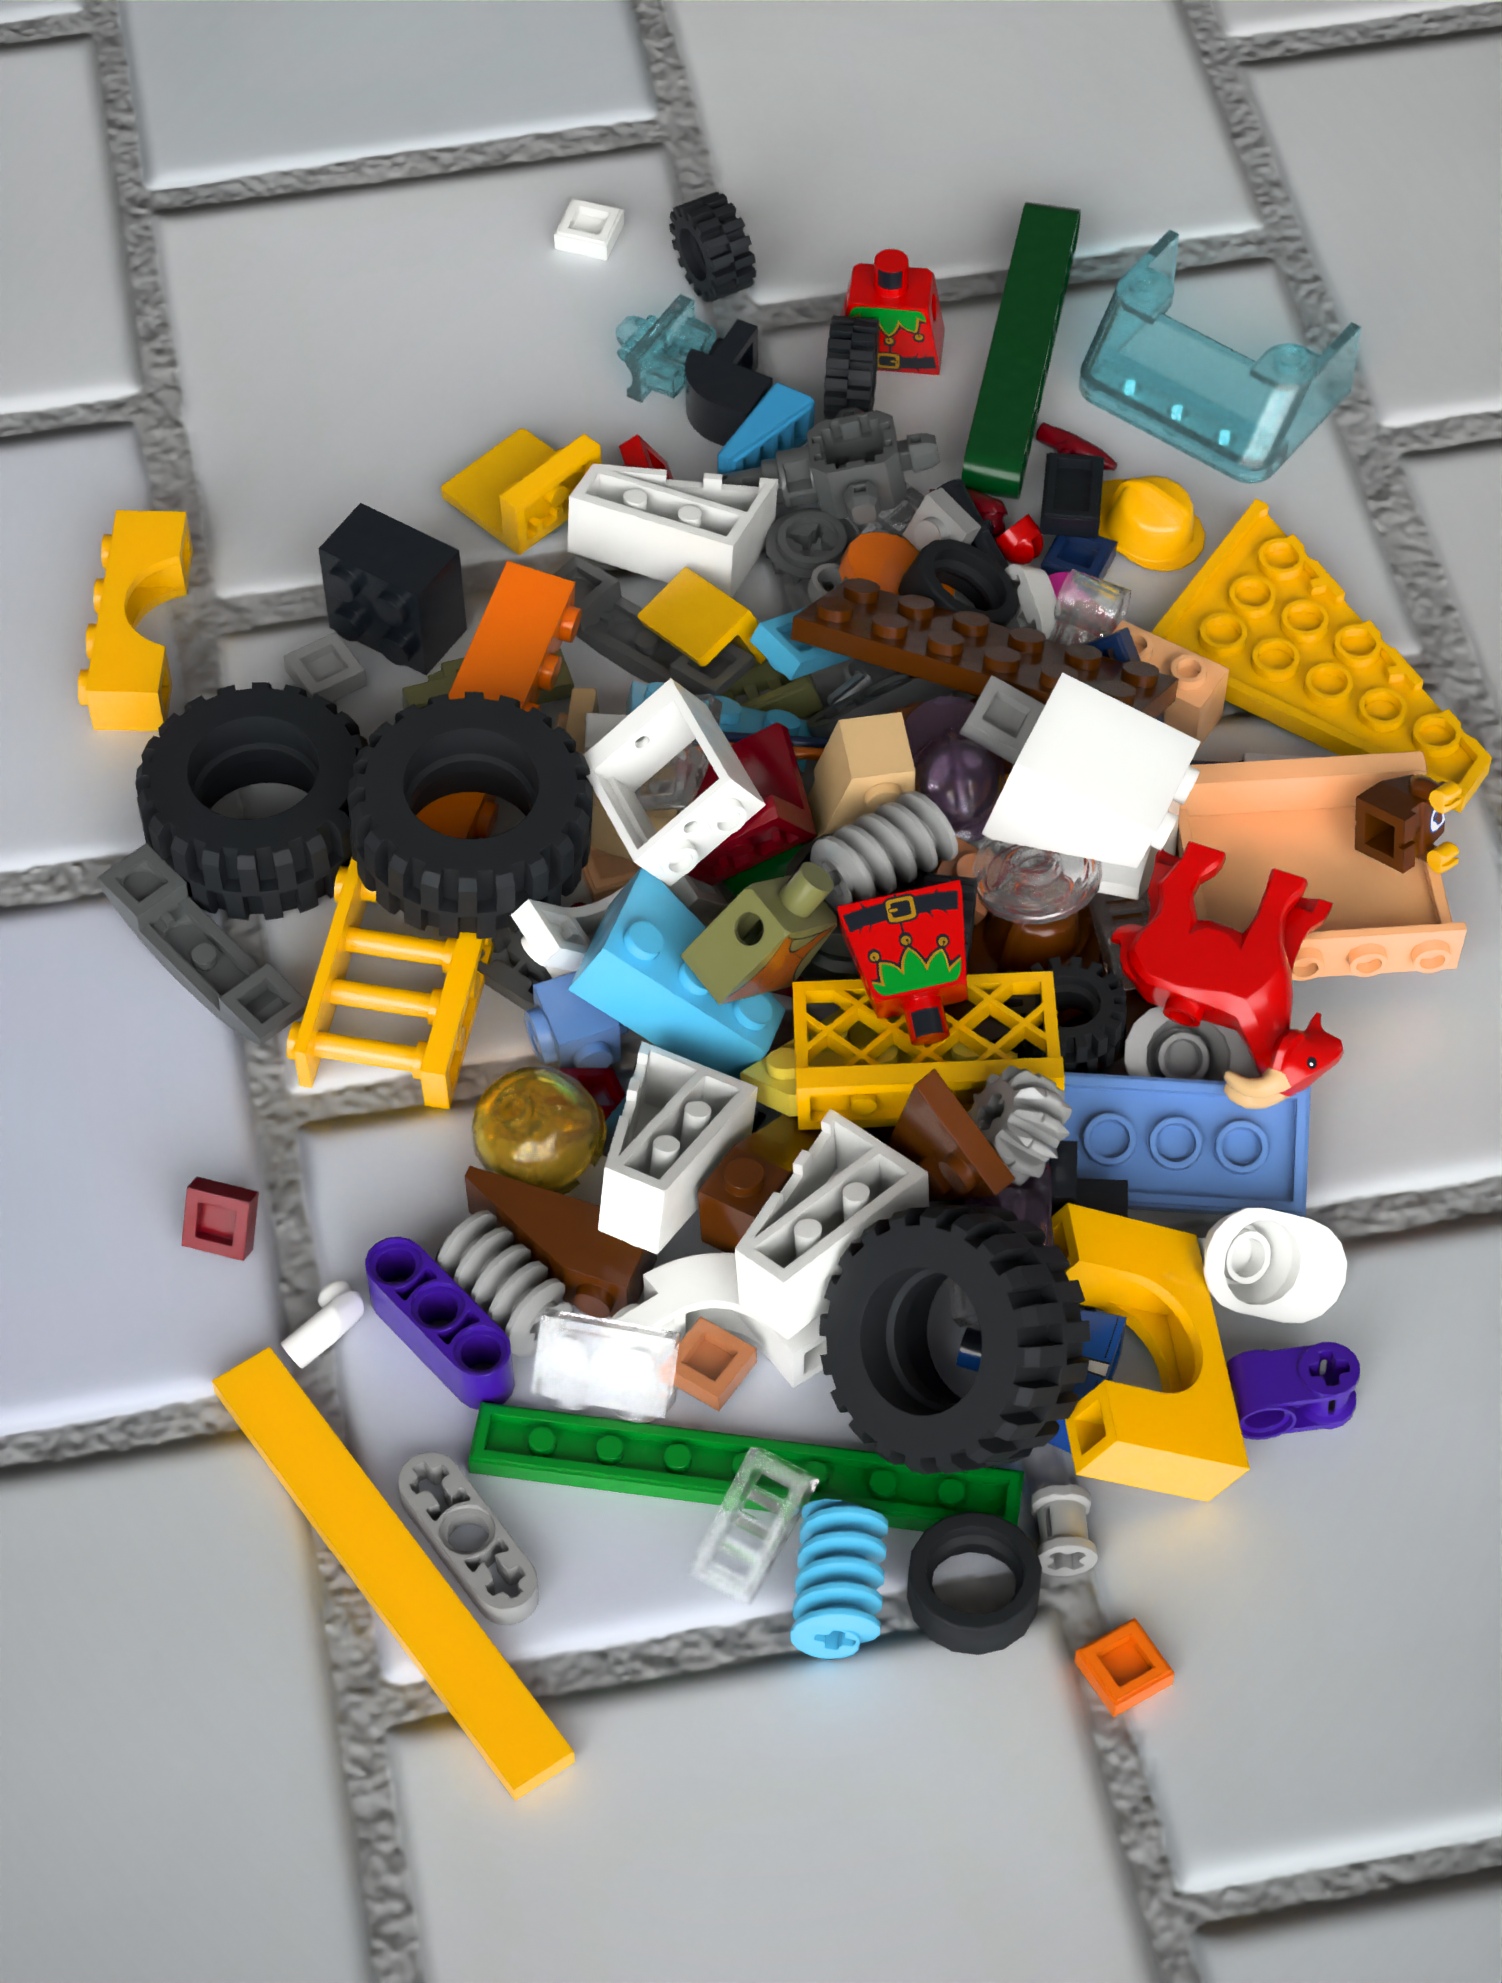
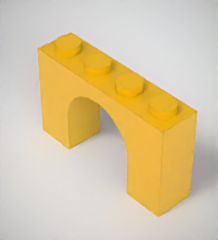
(1120, 1433)

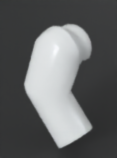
(338, 1314)

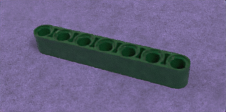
(1021, 350)

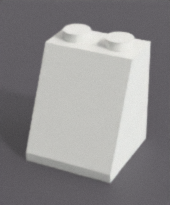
(1094, 779)

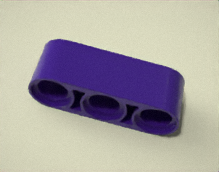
(433, 1296)

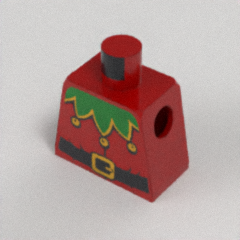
(907, 312)
(910, 955)

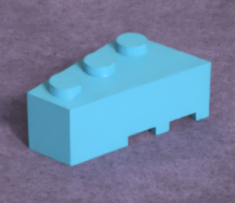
(645, 984)

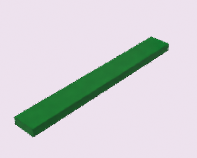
(703, 1464)

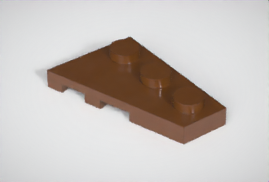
(947, 1144)

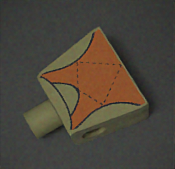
(764, 936)

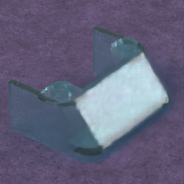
(1200, 393)

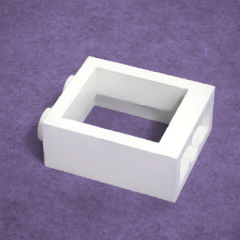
(621, 766)

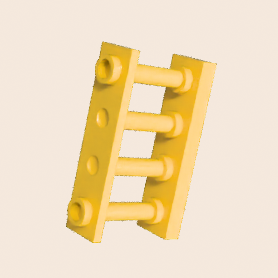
(447, 1010)

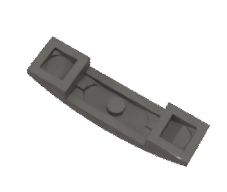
(614, 631)
(197, 951)

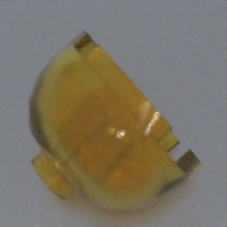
(538, 1128)

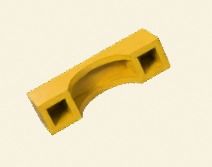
(144, 566)

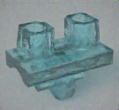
(655, 345)

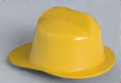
(1151, 522)

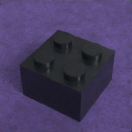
(393, 589)

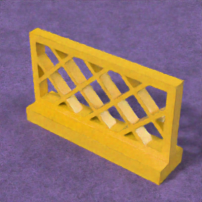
(876, 1092)

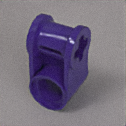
(1288, 1393)

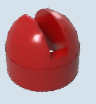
(1021, 541)

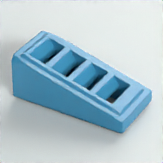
(774, 425)

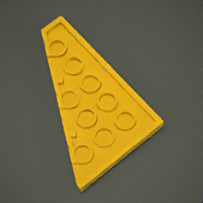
(1309, 658)

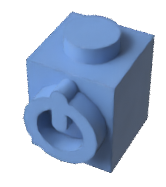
(570, 1029)

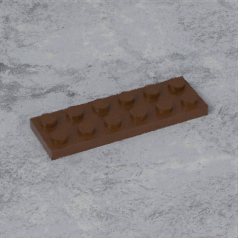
(966, 648)

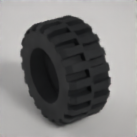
(239, 743)
(459, 749)
(1026, 1326)

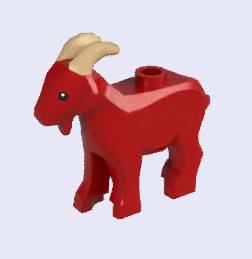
(1232, 976)

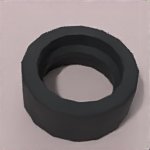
(966, 571)
(982, 1535)

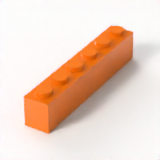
(511, 658)

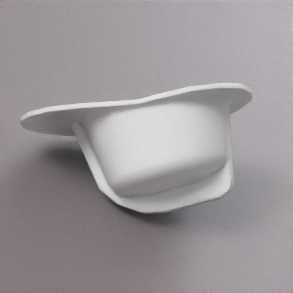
(1273, 1265)

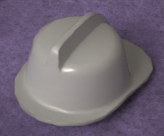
(1176, 1051)

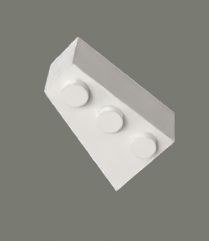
(665, 524)
(668, 1143)
(823, 1208)

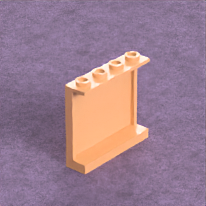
(1303, 823)

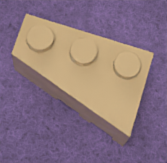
(860, 770)

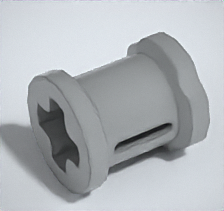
(1063, 1530)

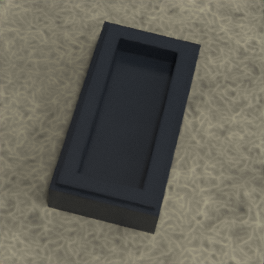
(1072, 495)

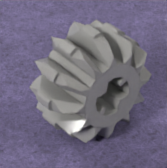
(1022, 1120)

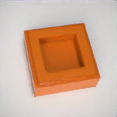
(1124, 1667)

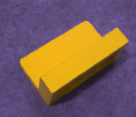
(699, 619)

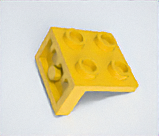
(521, 487)

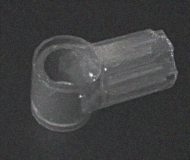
(1088, 608)

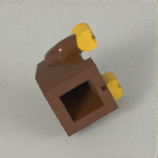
(1403, 821)

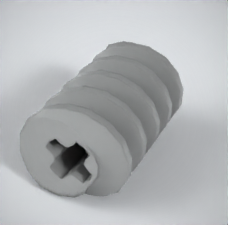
(885, 848)
(501, 1278)

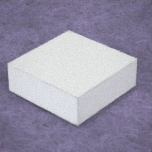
(589, 229)

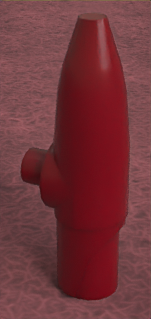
(1069, 443)

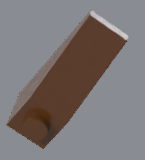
(747, 1179)
(563, 1234)

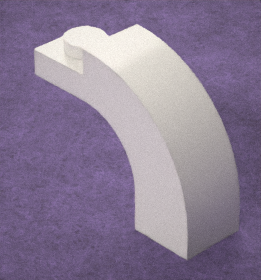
(561, 935)
(709, 1288)

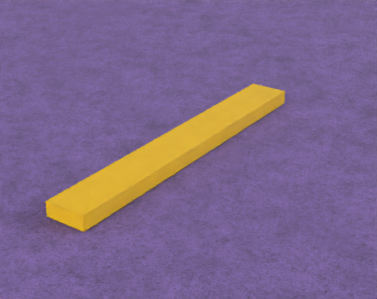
(394, 1574)

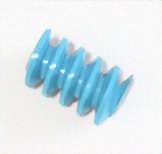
(838, 1578)

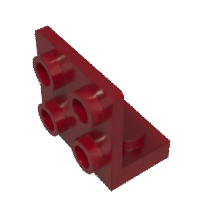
(779, 824)

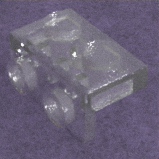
(605, 1365)

